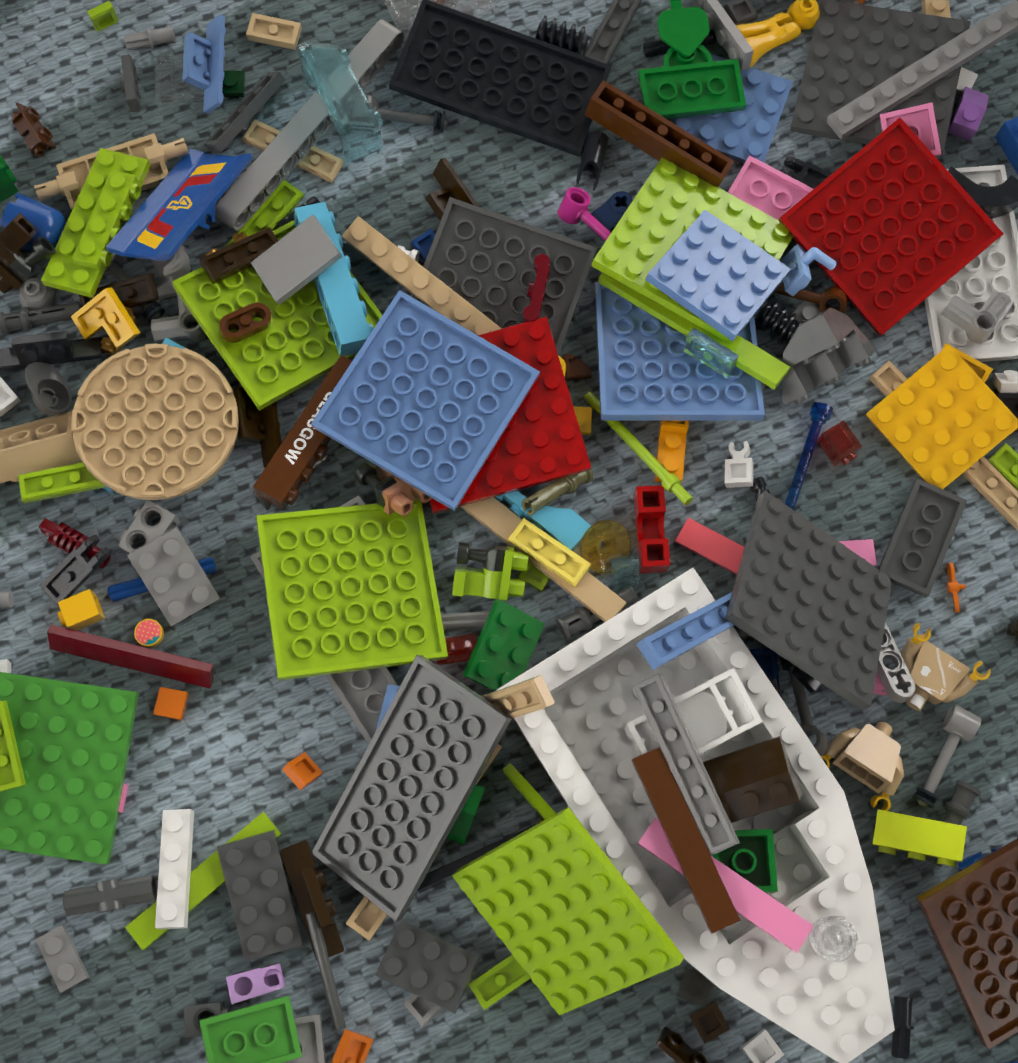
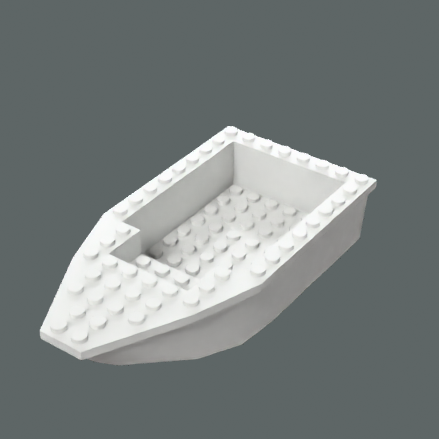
(817, 852)

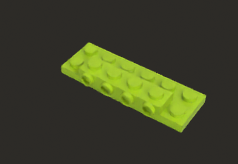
(94, 221)

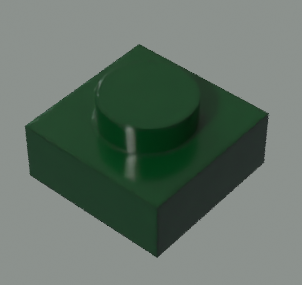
(234, 84)

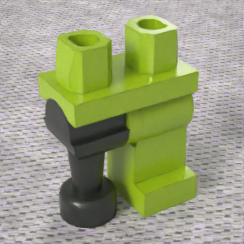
(495, 578)

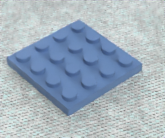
(745, 131)
(718, 275)

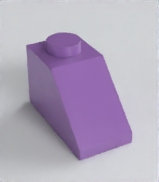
(968, 114)

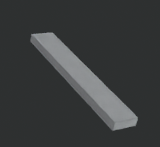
(686, 764)

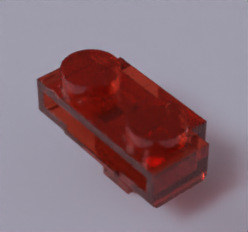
(459, 648)

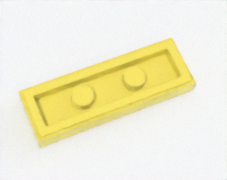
(549, 552)

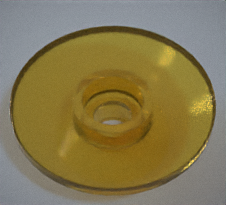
(616, 544)

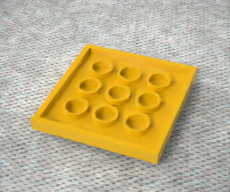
(943, 419)

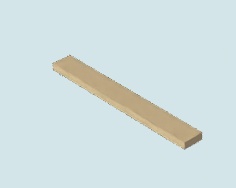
(980, 474)
(588, 592)

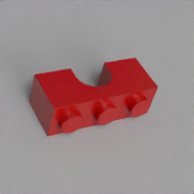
(650, 534)

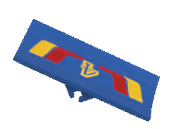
(178, 206)

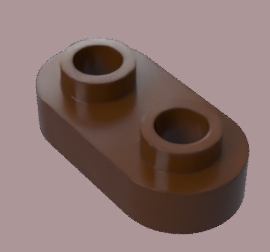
(243, 321)

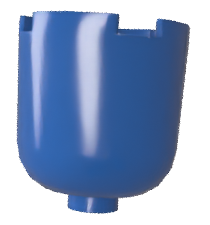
(45, 218)

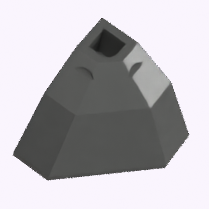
(822, 352)

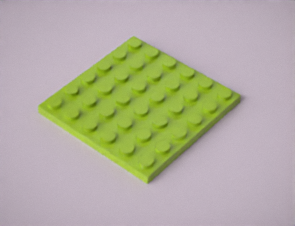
(662, 214)
(284, 355)
(349, 589)
(567, 913)

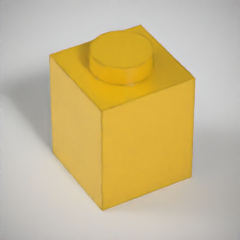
(80, 610)

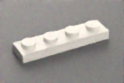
(174, 869)

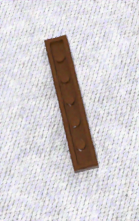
(685, 840)

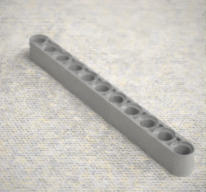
(302, 132)

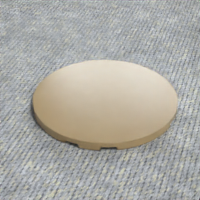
(155, 422)

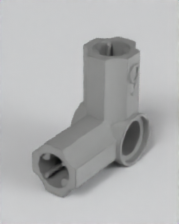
(970, 318)
(176, 327)

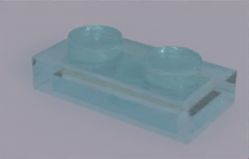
(710, 353)

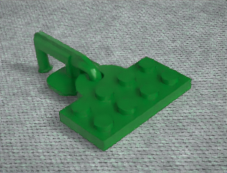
(685, 83)

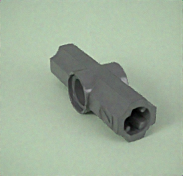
(109, 895)

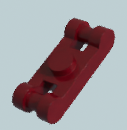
(537, 289)

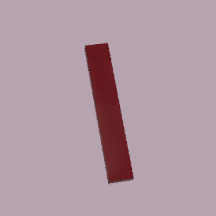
(130, 656)

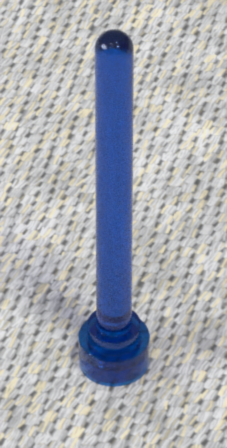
(819, 414)

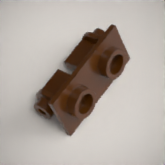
(27, 121)

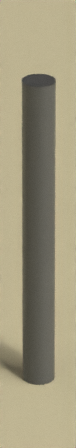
(326, 971)

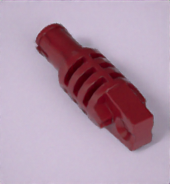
(67, 538)

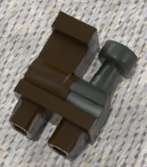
(14, 265)

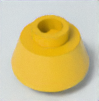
(804, 13)

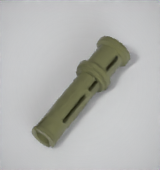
(555, 490)

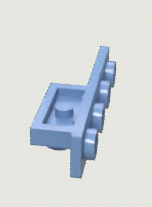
(204, 62)

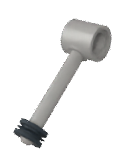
(960, 725)

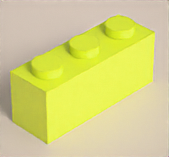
(919, 837)

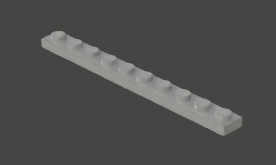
(925, 71)

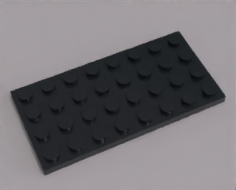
(498, 77)

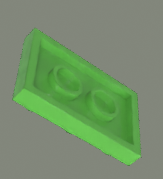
(252, 1034)

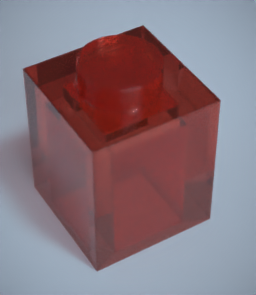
(839, 444)

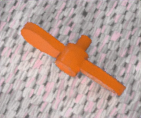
(953, 586)

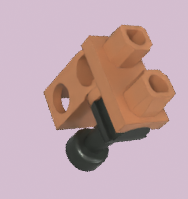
(390, 491)

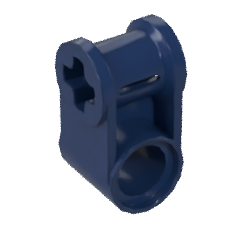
(609, 214)

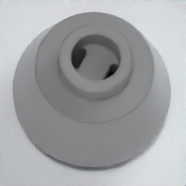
(36, 295)

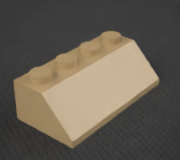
(37, 446)

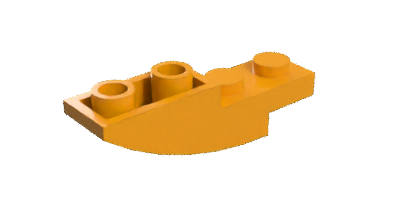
(671, 447)

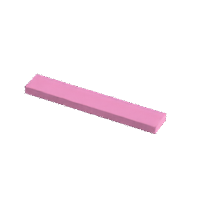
(747, 898)

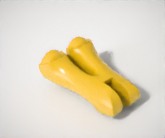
(769, 34)

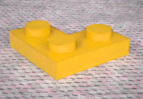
(108, 313)

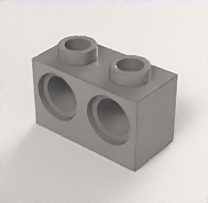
(140, 527)

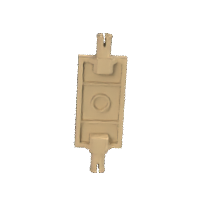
(75, 171)

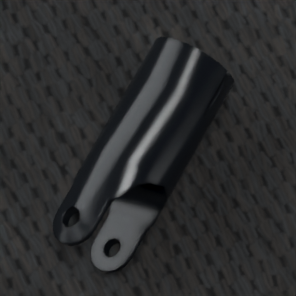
(593, 155)

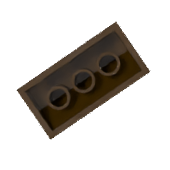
(754, 779)

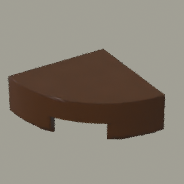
(575, 368)

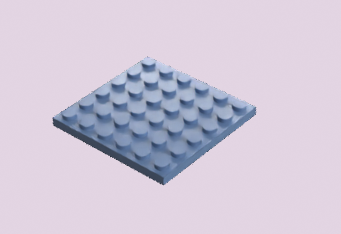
(652, 378)
(426, 400)

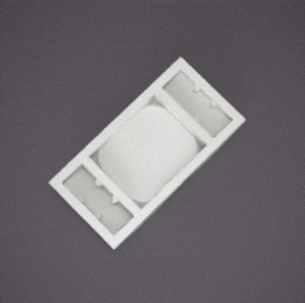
(710, 712)

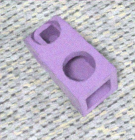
(255, 983)

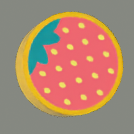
(148, 633)

